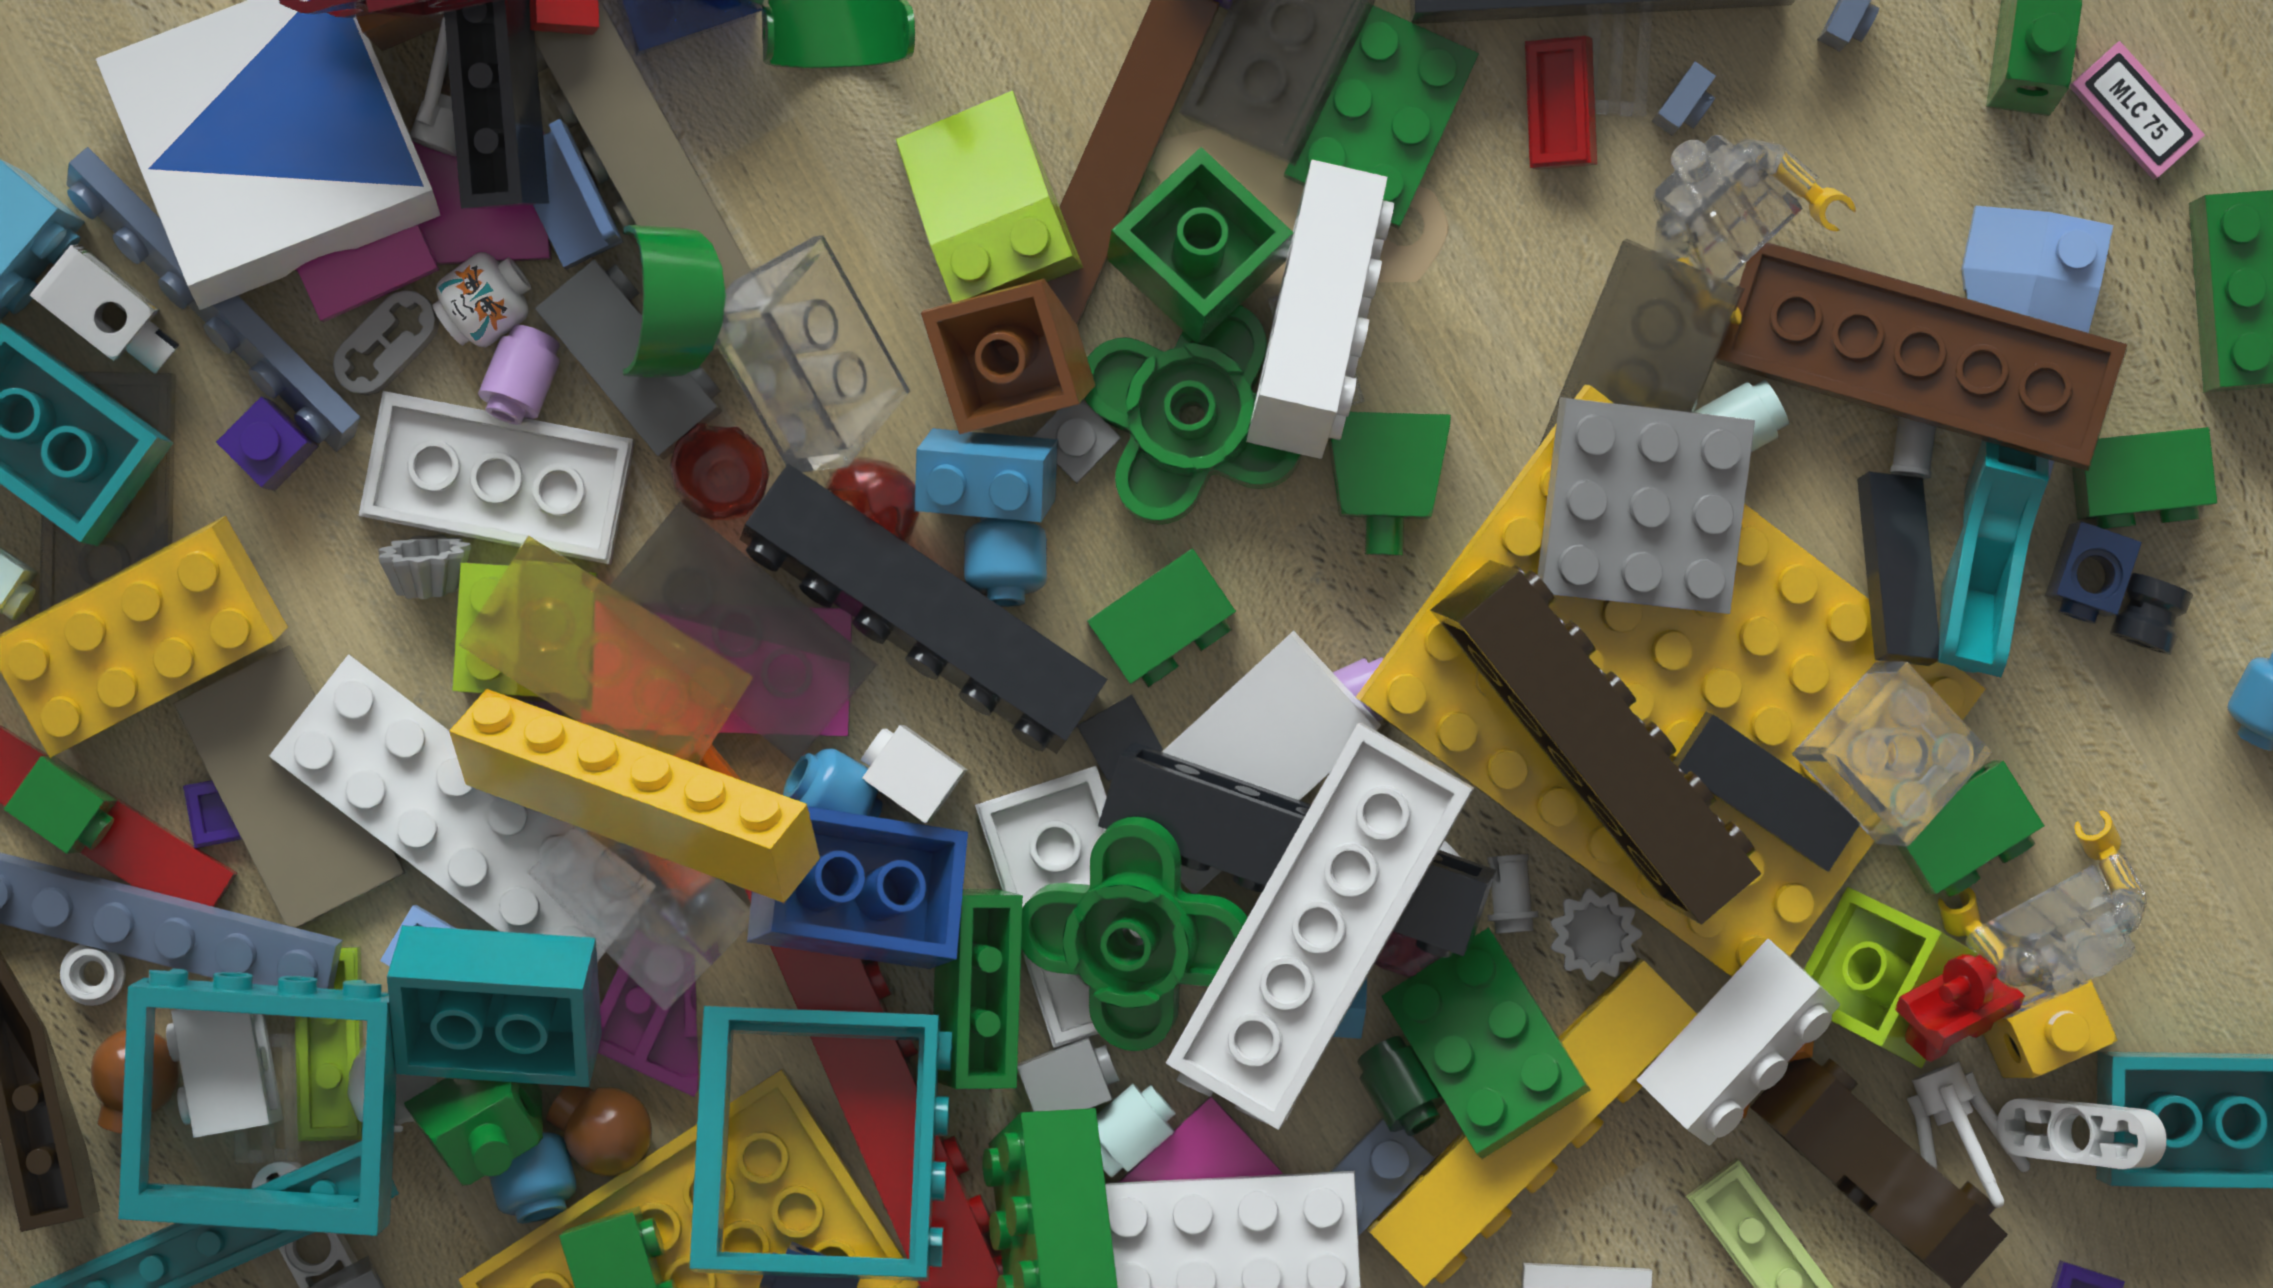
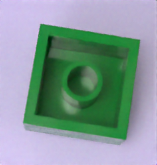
(1199, 245)

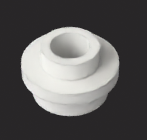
(76, 985)

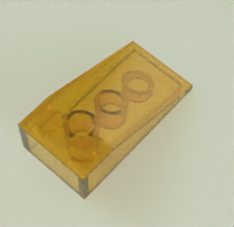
(604, 656)

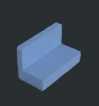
(576, 212)

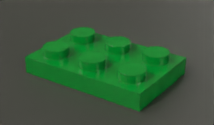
(1389, 106)
(1485, 1044)

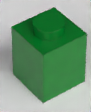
(62, 806)

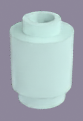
(1752, 403)
(1132, 1127)

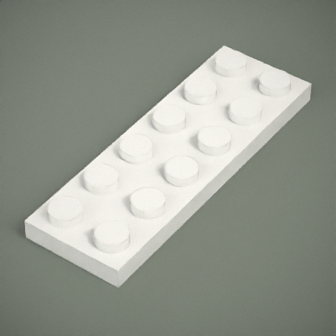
(404, 785)
(1319, 925)

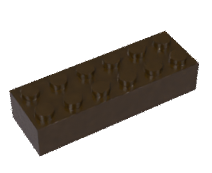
(1597, 740)

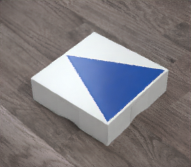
(266, 143)

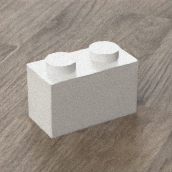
(911, 771)
(224, 1070)

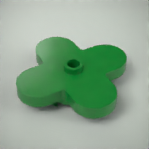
(1150, 388)
(1088, 933)

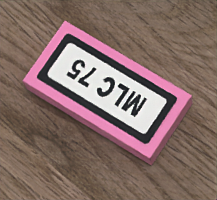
(2136, 110)

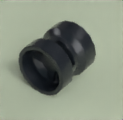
(2151, 613)

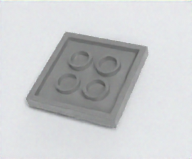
(1645, 505)

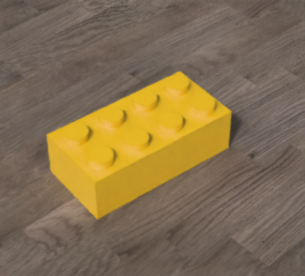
(138, 636)

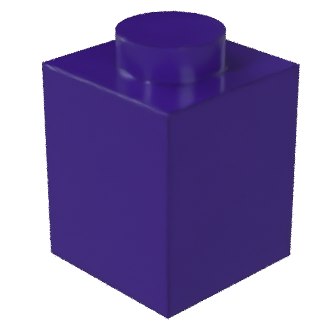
(267, 444)

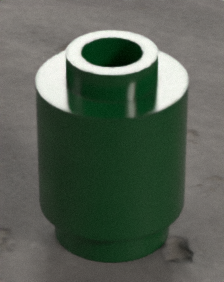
(1400, 1086)

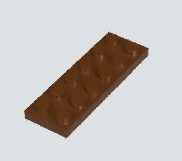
(1923, 355)

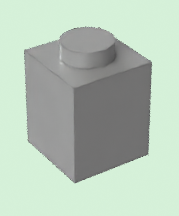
(1069, 1077)

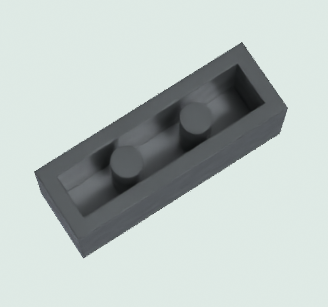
(603, 333)

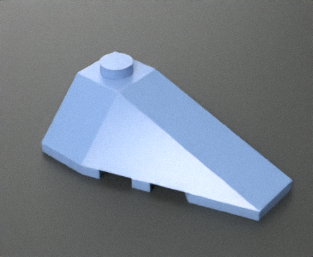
(2036, 264)

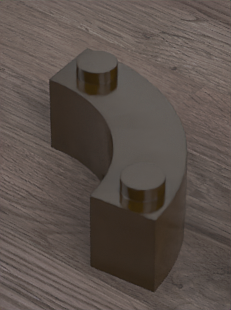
(1879, 1171)

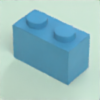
(986, 475)

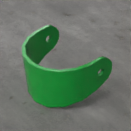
(836, 33)
(680, 301)

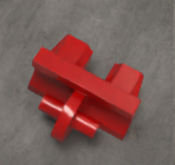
(1956, 1005)

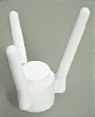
(434, 119)
(1947, 1096)

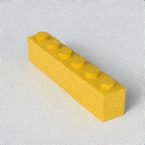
(636, 795)
(1470, 1195)

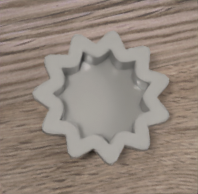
(424, 565)
(1595, 934)

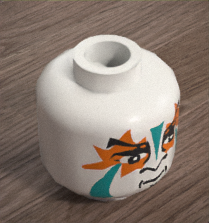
(482, 299)

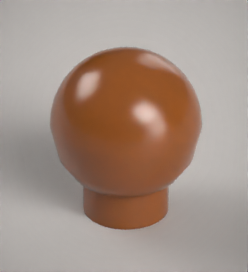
(108, 1078)
(602, 1128)

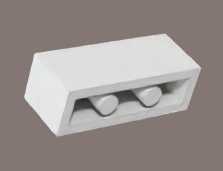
(1739, 1043)

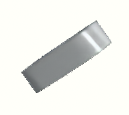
(375, 332)

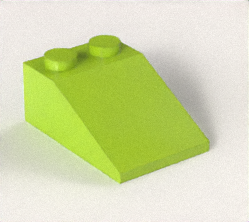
(987, 200)

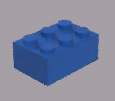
(873, 895)

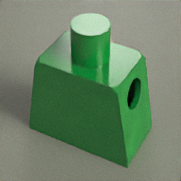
(2033, 49)
(1388, 472)
(479, 1124)

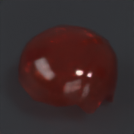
(719, 472)
(879, 492)

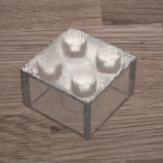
(1892, 753)

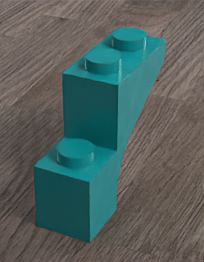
(1989, 559)

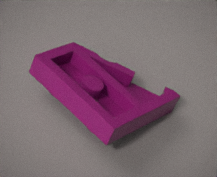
(648, 1037)

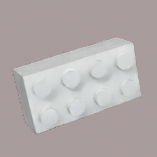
(1322, 310)
(1236, 1232)

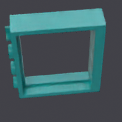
(713, 1127)
(250, 1207)

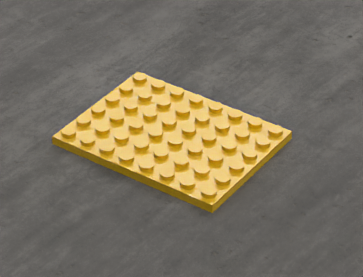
(1764, 669)

